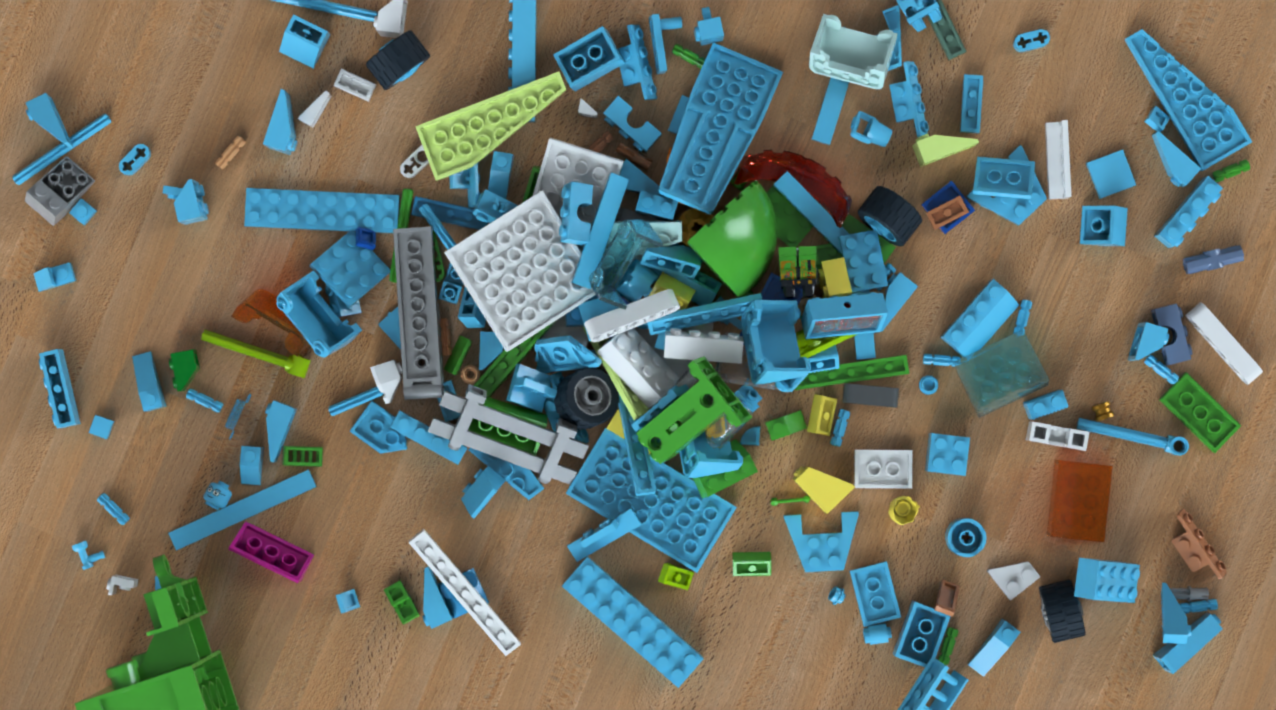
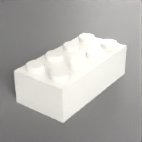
(638, 366)

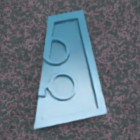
(673, 394)

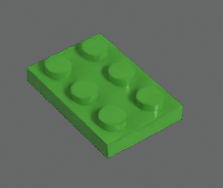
(790, 222)

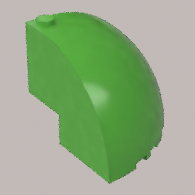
(740, 240)

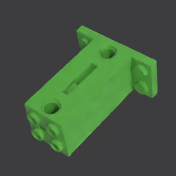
(692, 413)

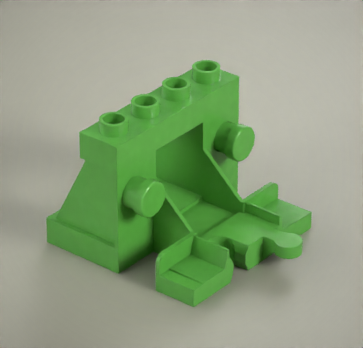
(179, 663)

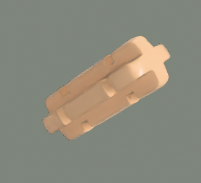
(230, 152)

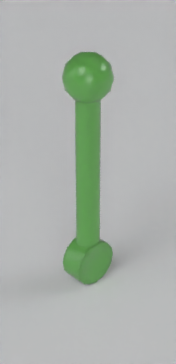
(774, 501)

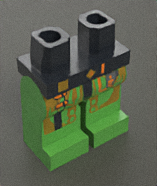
(797, 277)

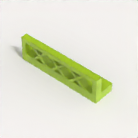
(810, 347)

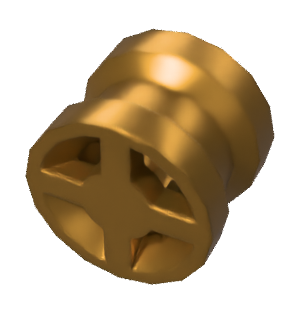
(1102, 411)

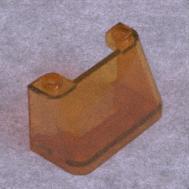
(263, 304)

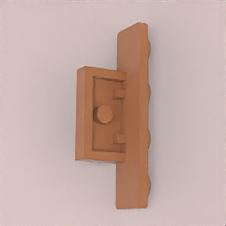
(1195, 548)

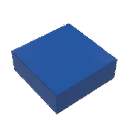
(365, 238)

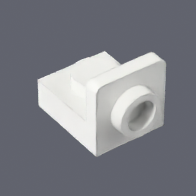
(124, 583)

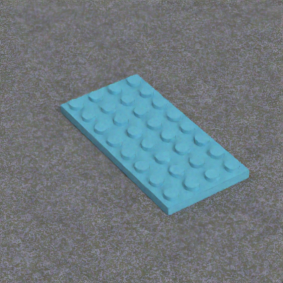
(671, 519)

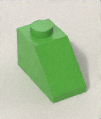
(785, 425)

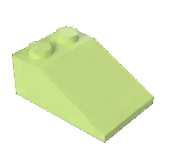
(936, 147)

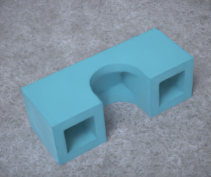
(617, 115)
(572, 228)

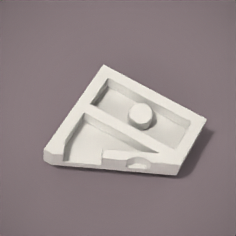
(1014, 578)

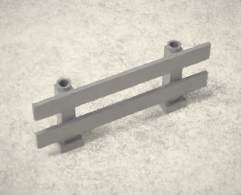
(473, 408)

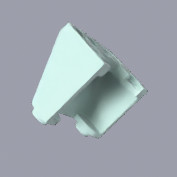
(851, 53)

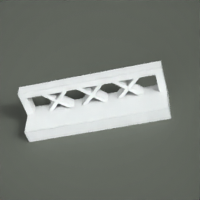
(1058, 160)

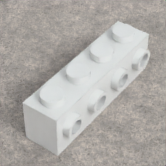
(695, 344)

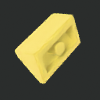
(822, 415)

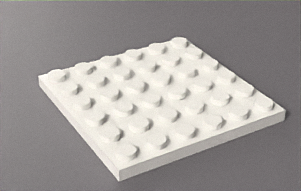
(520, 271)

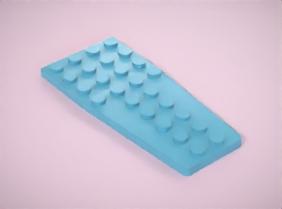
(717, 127)

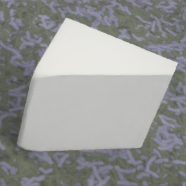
(586, 110)

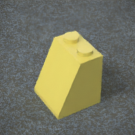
(822, 488)

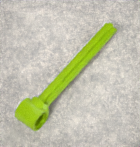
(293, 365)

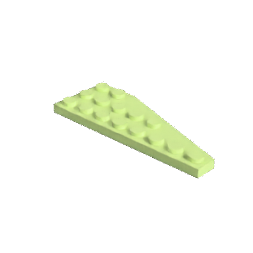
(473, 132)

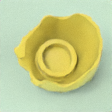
(903, 510)

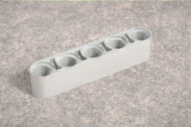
(636, 314)
(1224, 343)

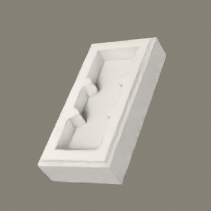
(355, 85)

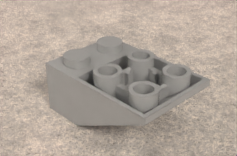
(59, 190)

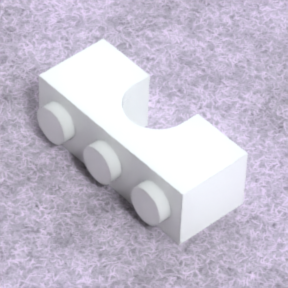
(1057, 436)

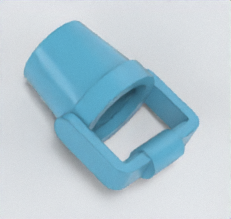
(874, 132)

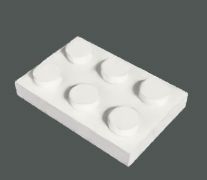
(883, 469)

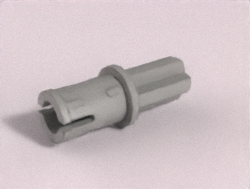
(1190, 593)

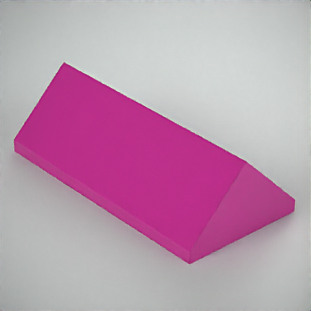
(271, 552)

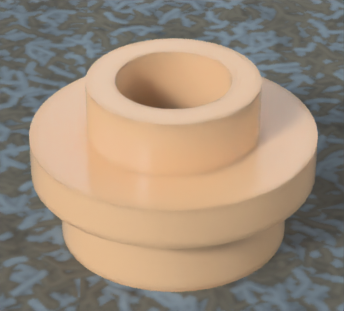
(465, 370)

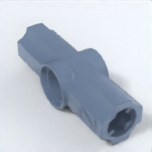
(1213, 259)

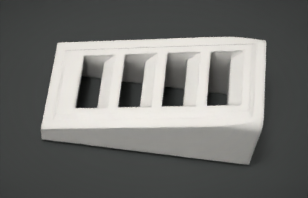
(314, 111)

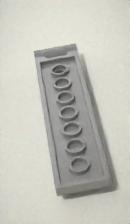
(418, 313)

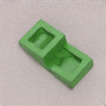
(402, 602)

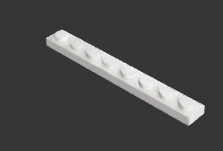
(464, 592)

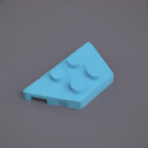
(563, 354)

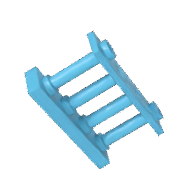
(927, 684)

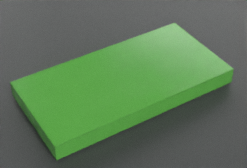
(1199, 412)

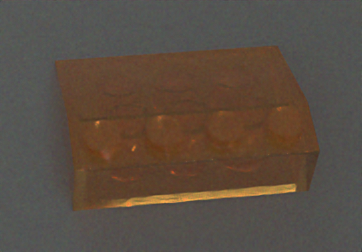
(1079, 501)

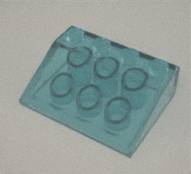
(1001, 373)

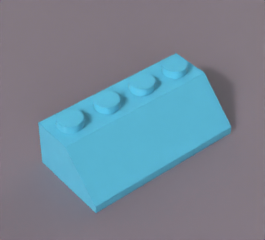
(980, 319)

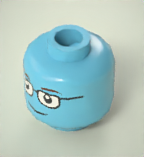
(217, 495)

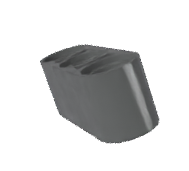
(870, 395)

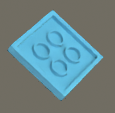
(350, 269)

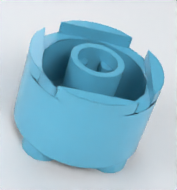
(636, 281)
(973, 544)

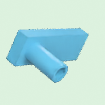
(656, 27)

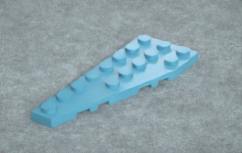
(1199, 115)

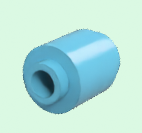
(877, 634)

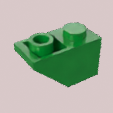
(185, 367)

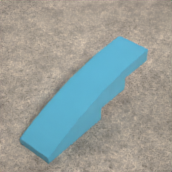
(830, 111)

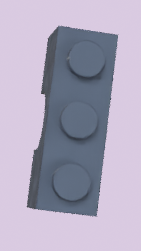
(1178, 349)

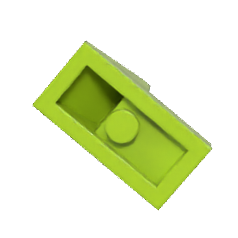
(675, 576)

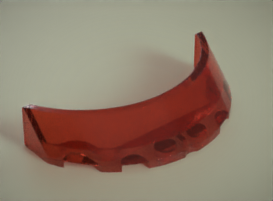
(807, 172)

